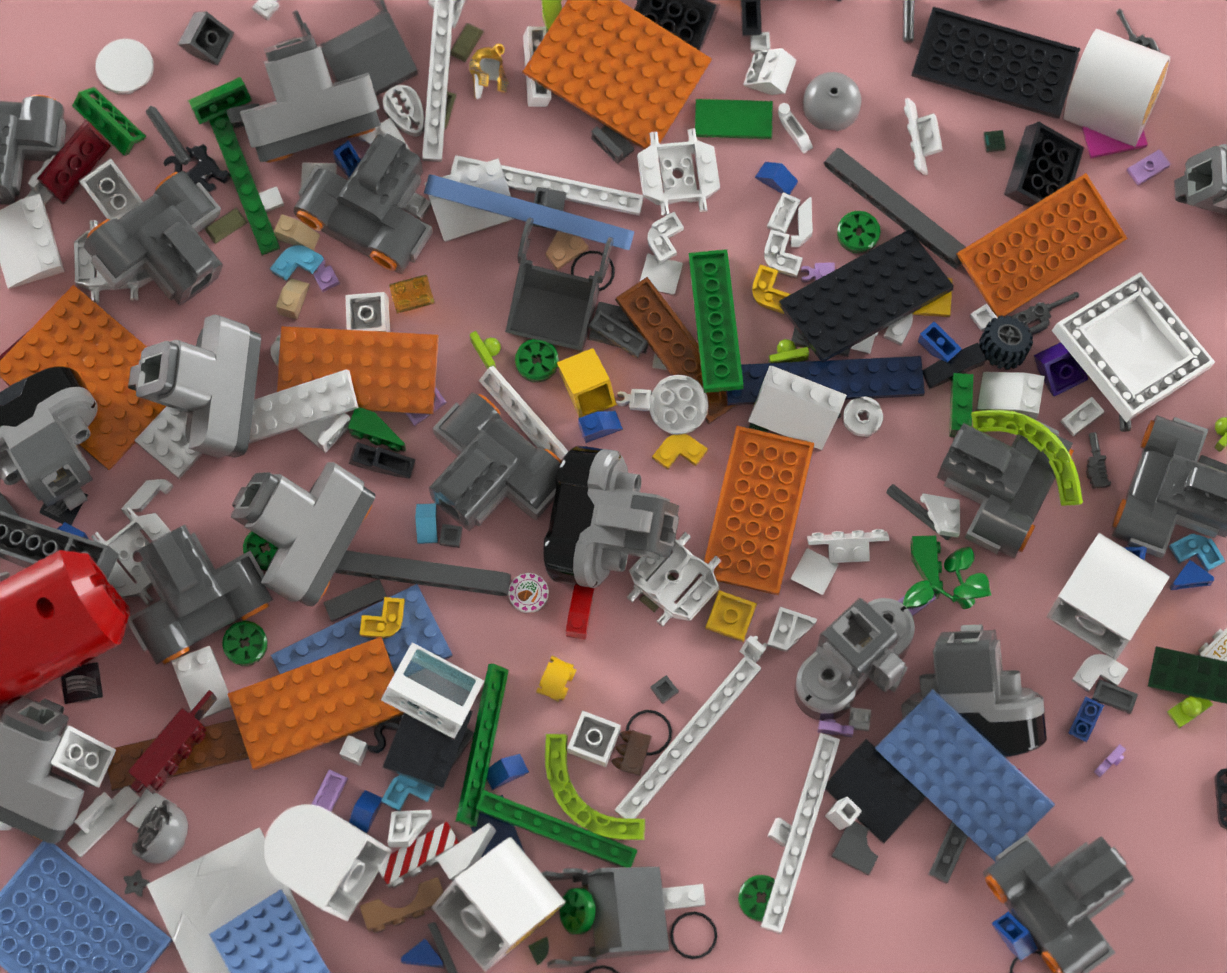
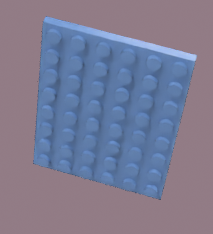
(70, 922)

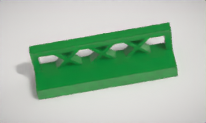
(106, 122)

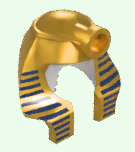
(487, 66)

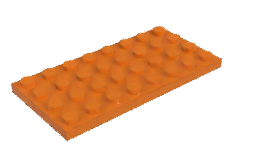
(1041, 246)
(385, 367)
(758, 509)
(314, 703)

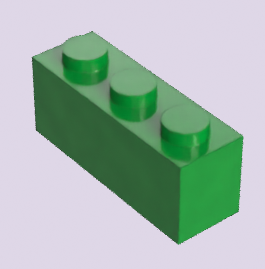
(219, 100)
(960, 402)

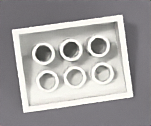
(459, 219)
(27, 243)
(796, 407)

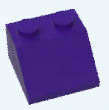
(1059, 369)

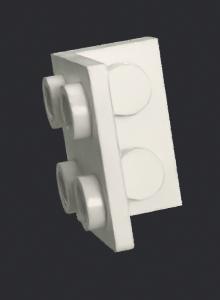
(327, 431)

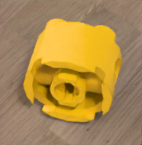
(555, 679)

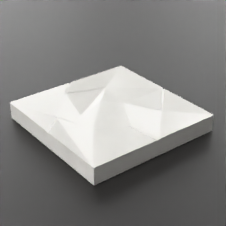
(1133, 346)
(212, 893)

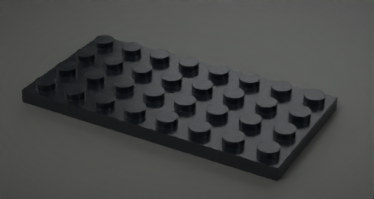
(996, 62)
(865, 295)

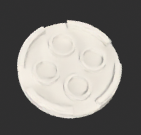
(124, 66)
(678, 404)

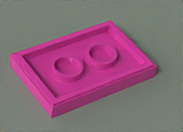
(1102, 145)

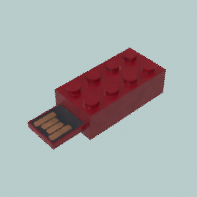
(171, 747)

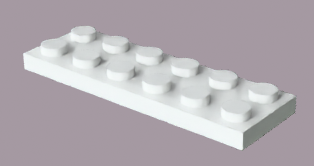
(302, 405)

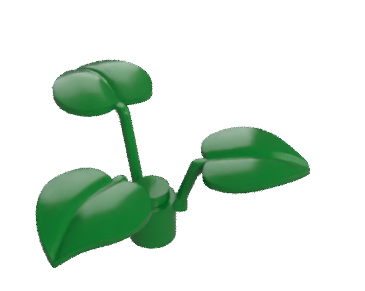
(974, 587)

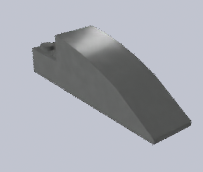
(29, 542)

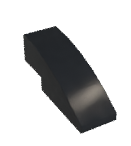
(751, 17)
(962, 362)
(381, 461)

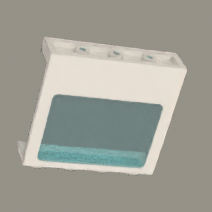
(432, 690)

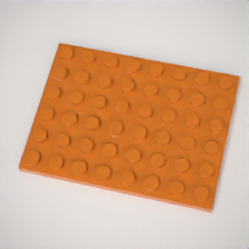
(617, 67)
(102, 351)

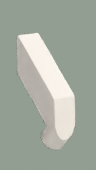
(794, 128)
(804, 224)
(146, 494)

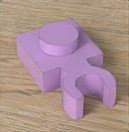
(820, 270)
(325, 277)
(830, 726)
(1114, 758)

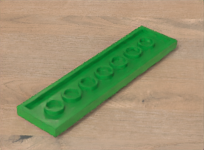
(715, 321)

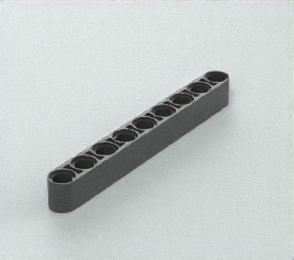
(894, 206)
(424, 573)

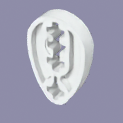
(412, 103)

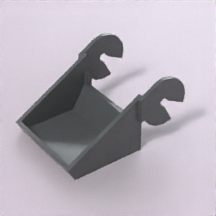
(368, 48)
(553, 303)
(627, 912)

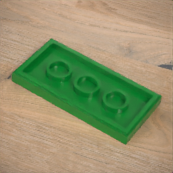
(733, 118)

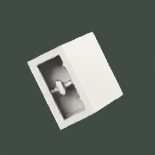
(770, 71)

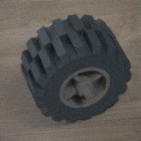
(1006, 342)

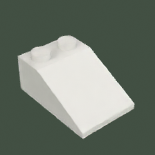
(110, 190)
(1011, 392)
(197, 675)
(82, 756)
(466, 853)

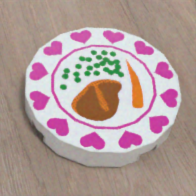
(528, 593)

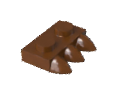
(633, 752)

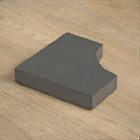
(854, 849)

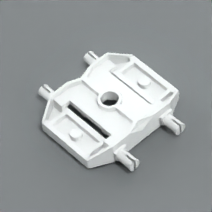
(678, 157)
(86, 273)
(126, 544)
(652, 580)

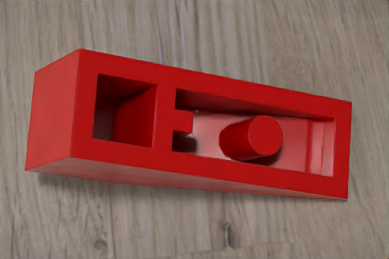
(579, 612)

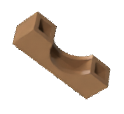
(379, 915)

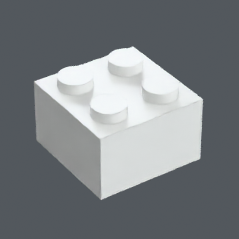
(368, 312)
(594, 738)

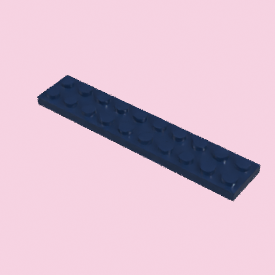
(851, 377)

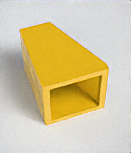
(587, 383)

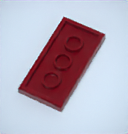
(74, 162)

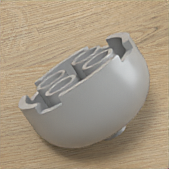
(832, 101)
(166, 838)

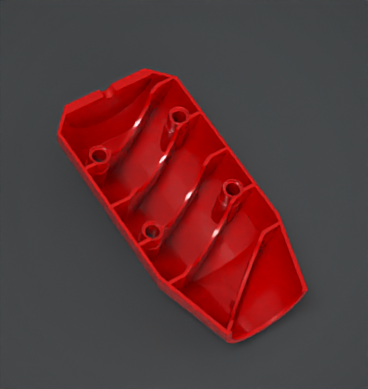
(55, 621)

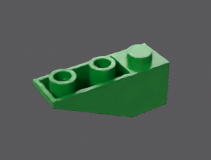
(370, 426)
(925, 559)

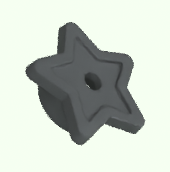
(130, 880)

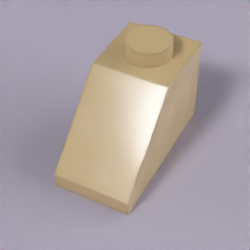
(295, 232)
(292, 298)

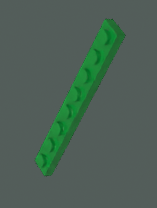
(244, 184)
(482, 744)
(556, 829)

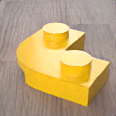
(763, 289)
(679, 445)
(387, 624)

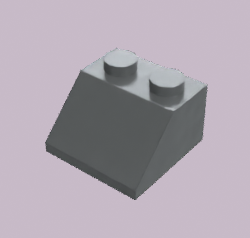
(206, 37)

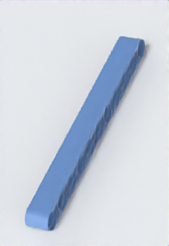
(522, 210)

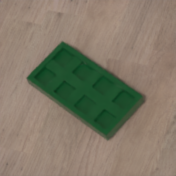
(1189, 674)

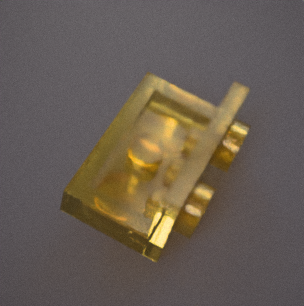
(411, 294)

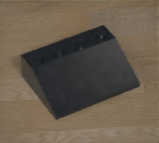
(683, 18)
(1042, 164)
(423, 751)
(876, 789)

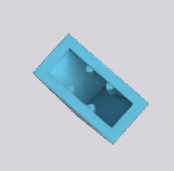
(426, 523)

